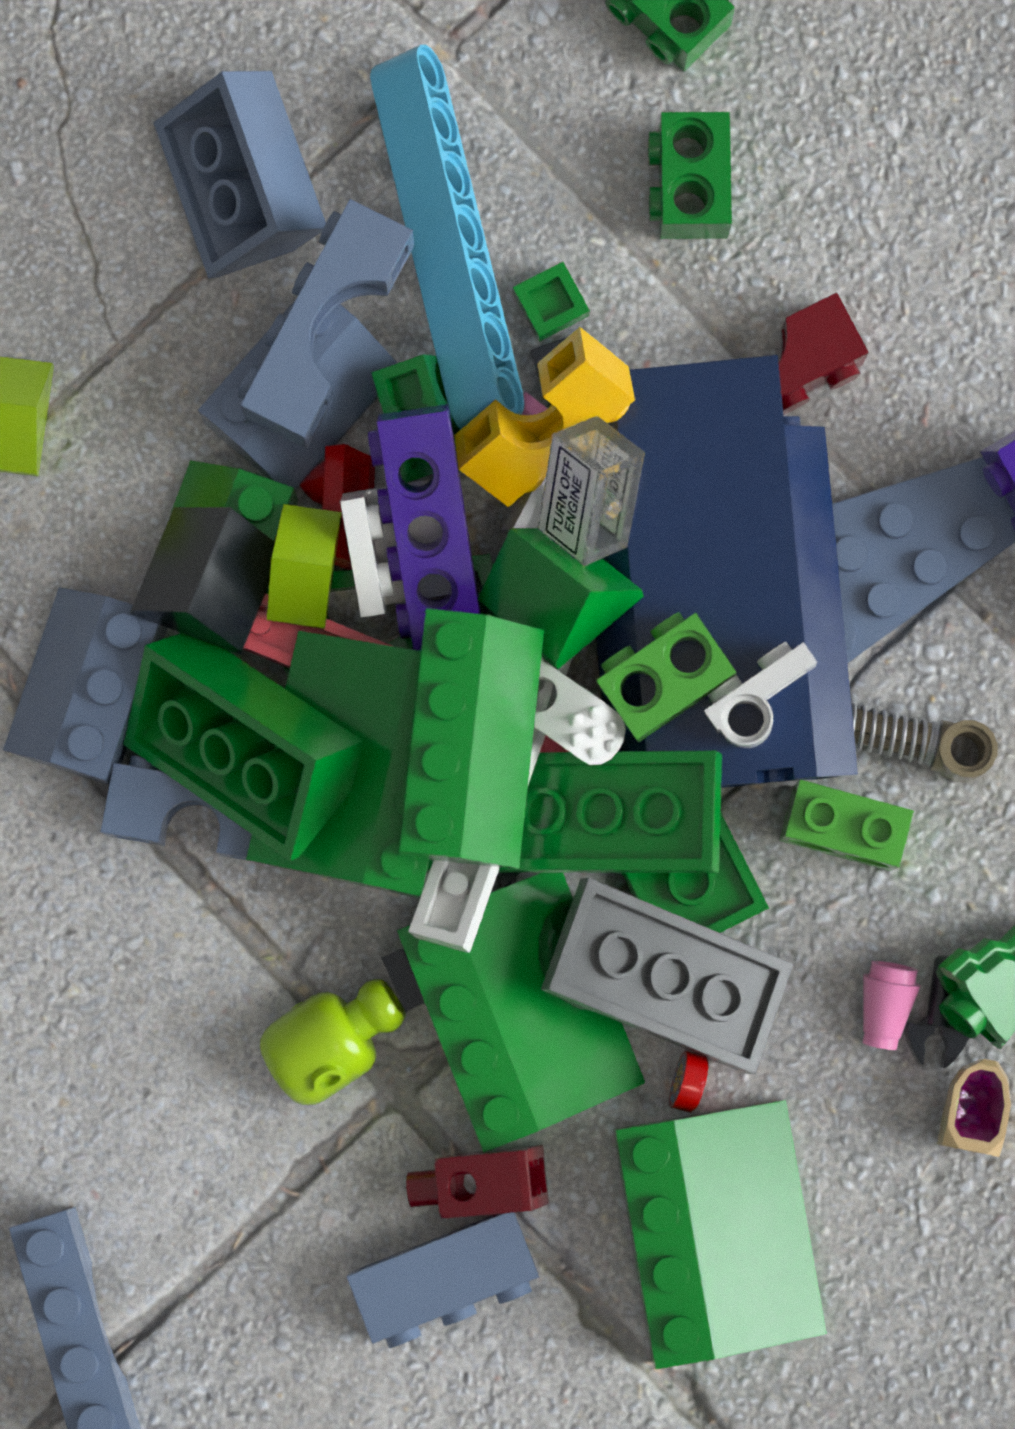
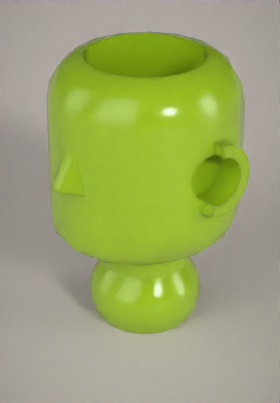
(329, 1041)

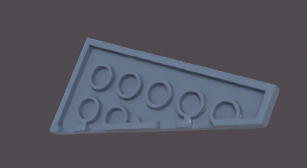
(914, 545)

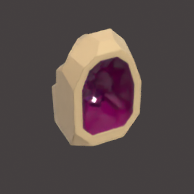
(976, 1109)

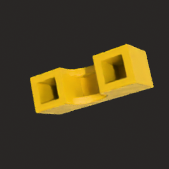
(511, 450)

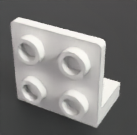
(368, 551)

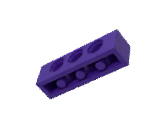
(429, 436)

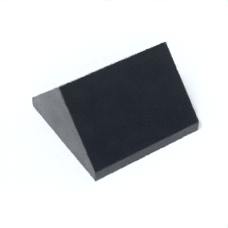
(207, 576)

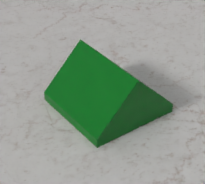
(553, 592)

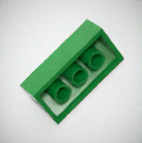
(471, 739)
(240, 742)

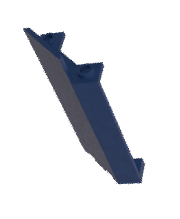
(744, 536)

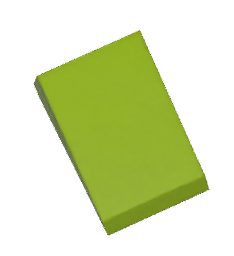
(23, 413)
(303, 566)

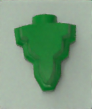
(981, 989)

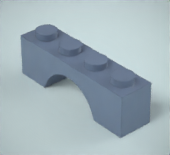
(358, 259)
(70, 1325)

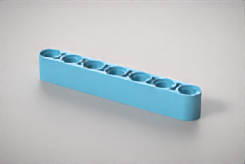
(447, 234)

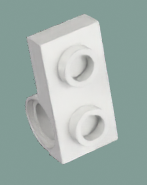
(779, 670)

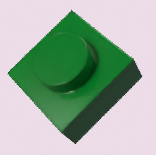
(551, 301)

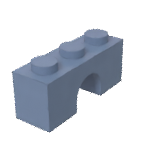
(146, 799)

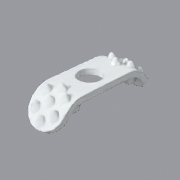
(580, 720)

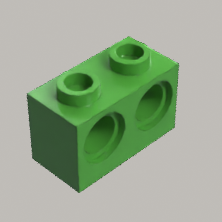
(674, 689)
(846, 825)

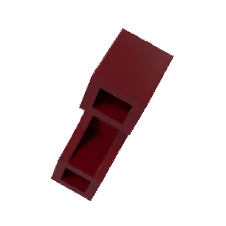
(818, 349)

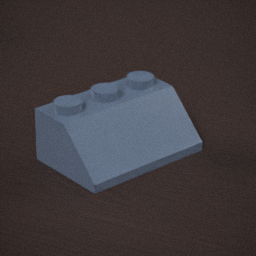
(239, 172)
(345, 357)
(82, 685)

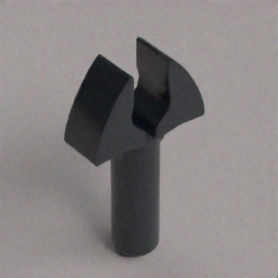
(918, 1033)

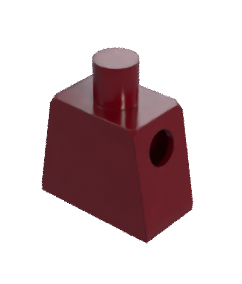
(504, 1179)

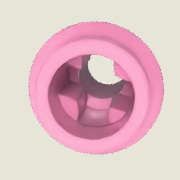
(887, 1002)

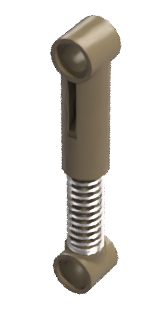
(925, 741)

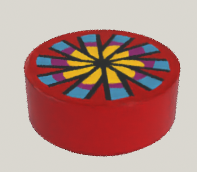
(688, 1082)

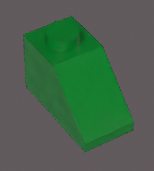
(247, 493)

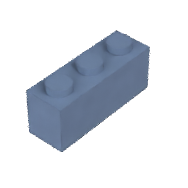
(443, 1278)

